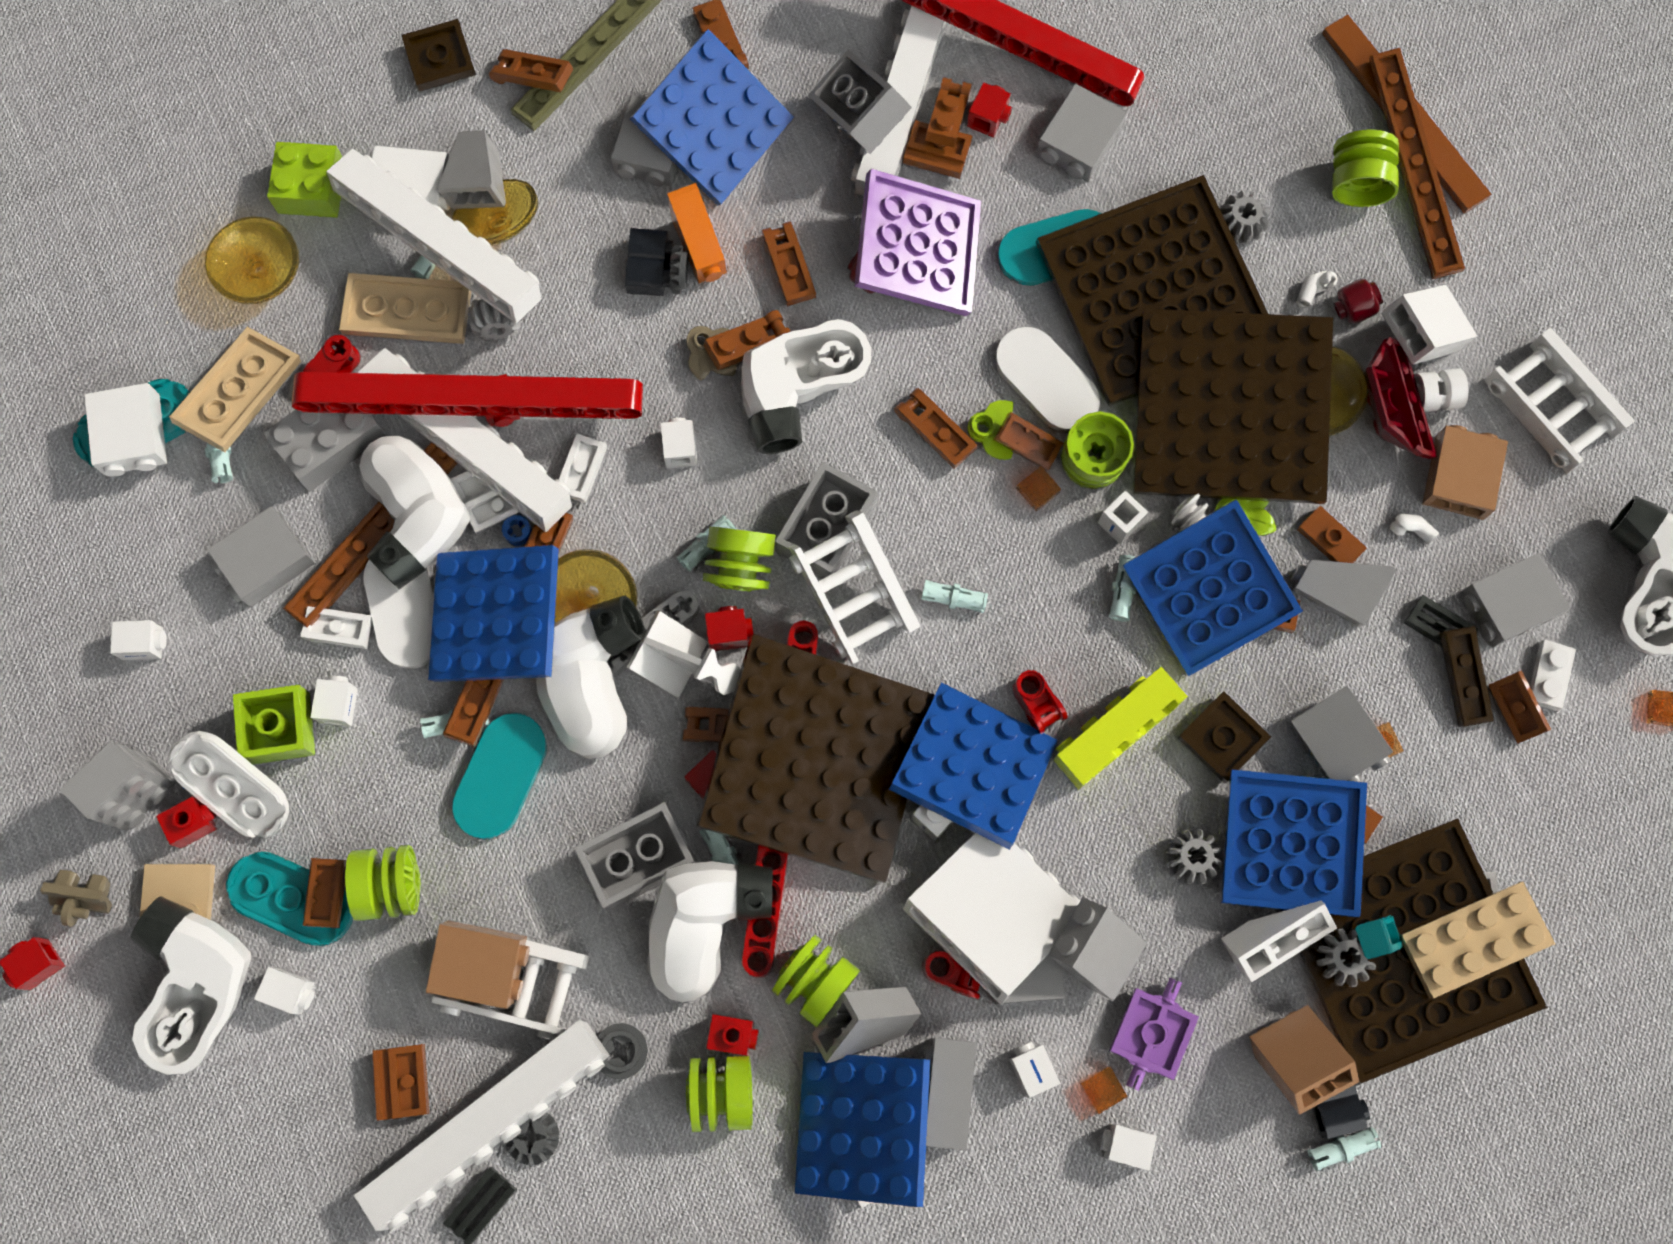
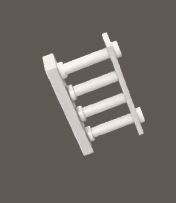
(1579, 380)
(871, 560)
(566, 964)

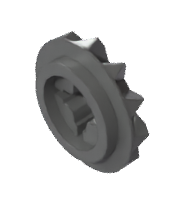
(678, 269)
(637, 1054)
(541, 1149)

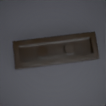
(1466, 676)

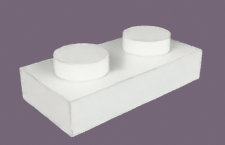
(582, 466)
(339, 628)
(1552, 674)

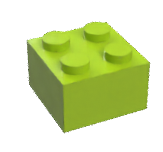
(301, 181)
(274, 724)

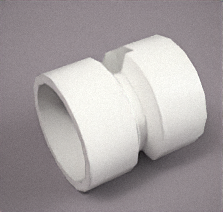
(1443, 390)

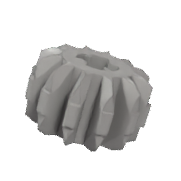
(1249, 208)
(489, 322)
(1199, 869)
(1349, 971)

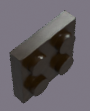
(438, 55)
(1224, 737)

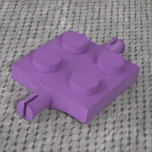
(1153, 1034)

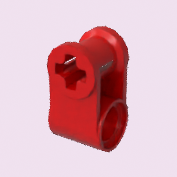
(332, 360)
(1039, 703)
(955, 977)

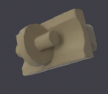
(74, 901)

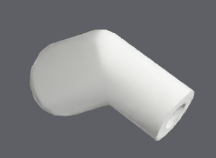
(1315, 284)
(1413, 523)

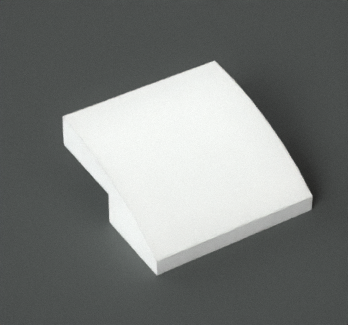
(481, 502)

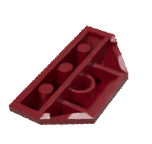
(1397, 401)

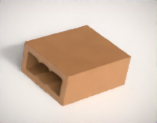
(1466, 472)
(477, 964)
(1304, 1059)

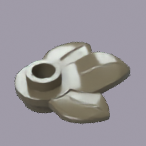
(699, 360)

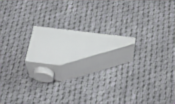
(1277, 937)

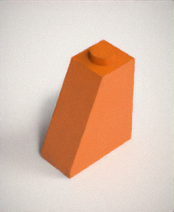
(696, 233)

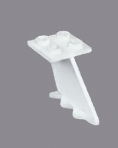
(673, 653)

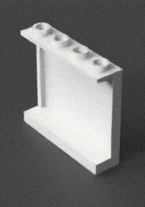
(993, 912)

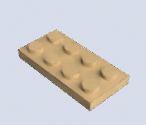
(405, 308)
(235, 389)
(1476, 940)

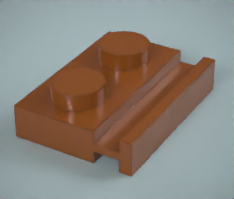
(935, 156)
(400, 1082)

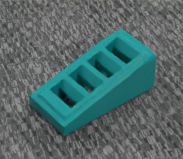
(1379, 937)

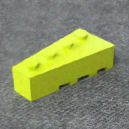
(1119, 728)

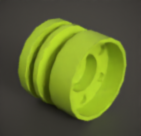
(1365, 168)
(1104, 435)
(739, 558)
(382, 883)
(814, 980)
(720, 1094)

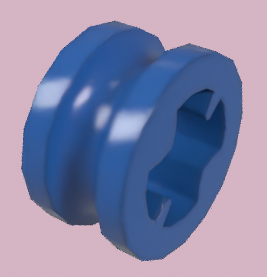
(507, 530)

